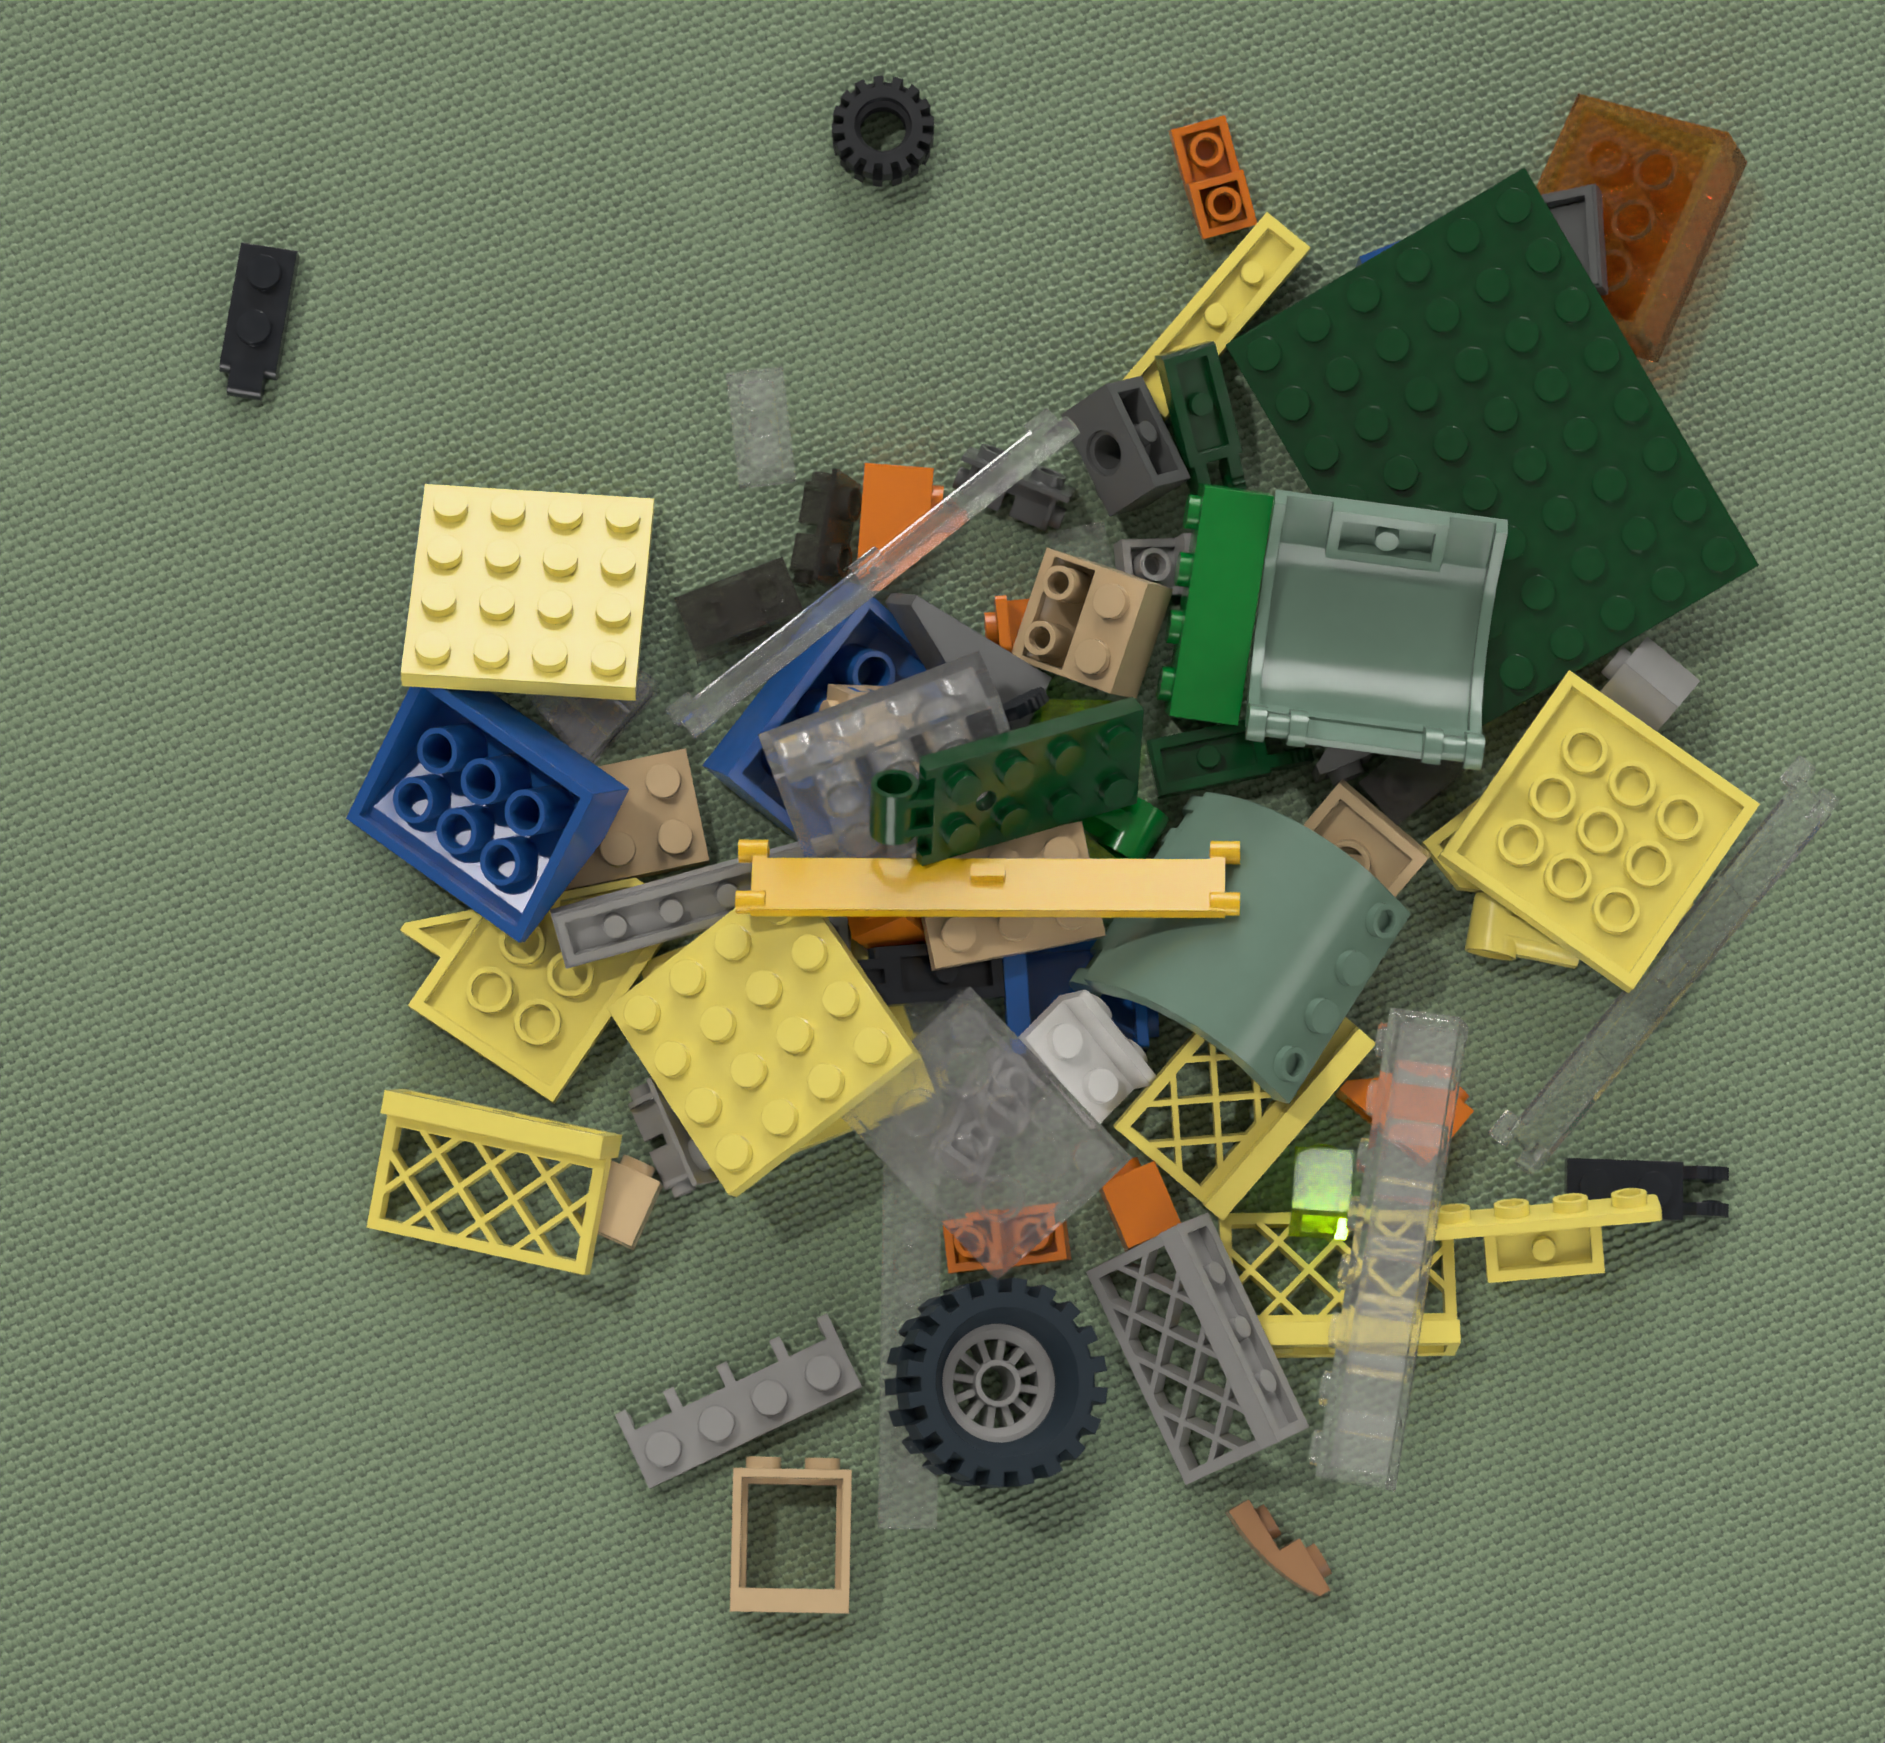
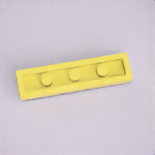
(1227, 298)

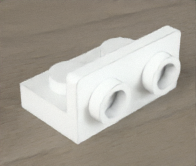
(1088, 1052)

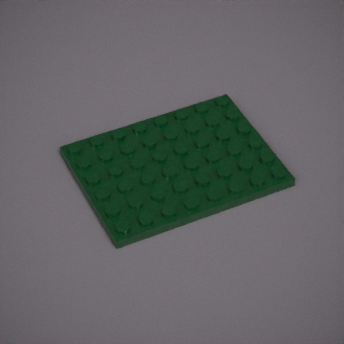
(1499, 387)

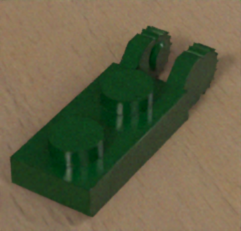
(1201, 414)
(1214, 759)

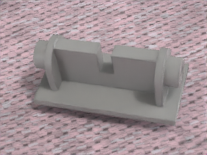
(680, 1160)

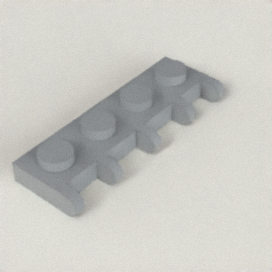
(741, 1408)

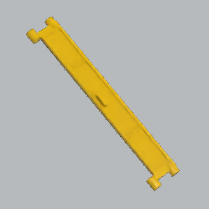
(988, 886)

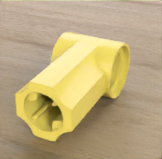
(1503, 935)

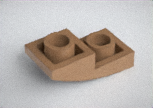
(1294, 1562)

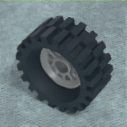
(1058, 1392)

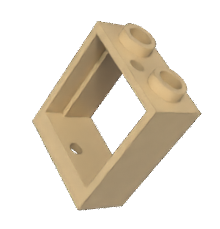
(790, 1600)

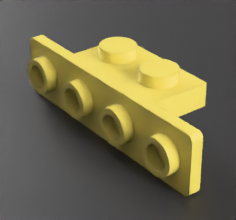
(1546, 1238)

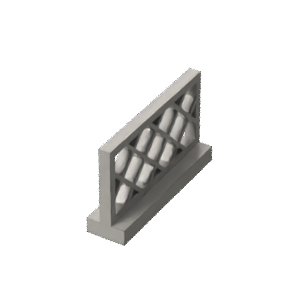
(1227, 1333)

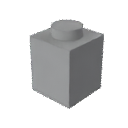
(1648, 683)

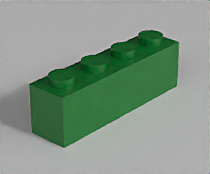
(1216, 603)

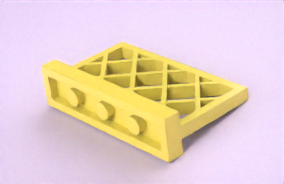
(502, 1130)
(1266, 1136)
(1307, 1335)

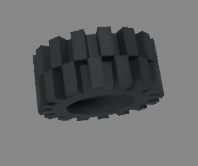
(890, 98)

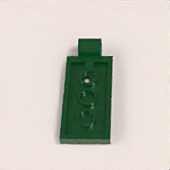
(1032, 779)

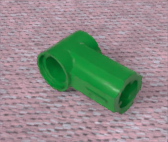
(1128, 830)

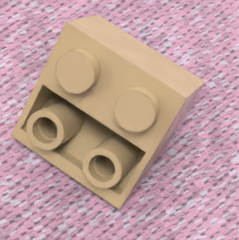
(1091, 623)

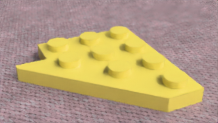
(518, 998)

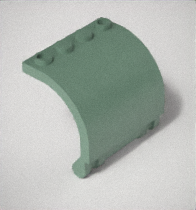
(1374, 628)
(1277, 975)

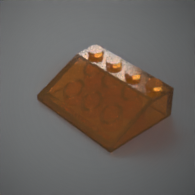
(1661, 205)

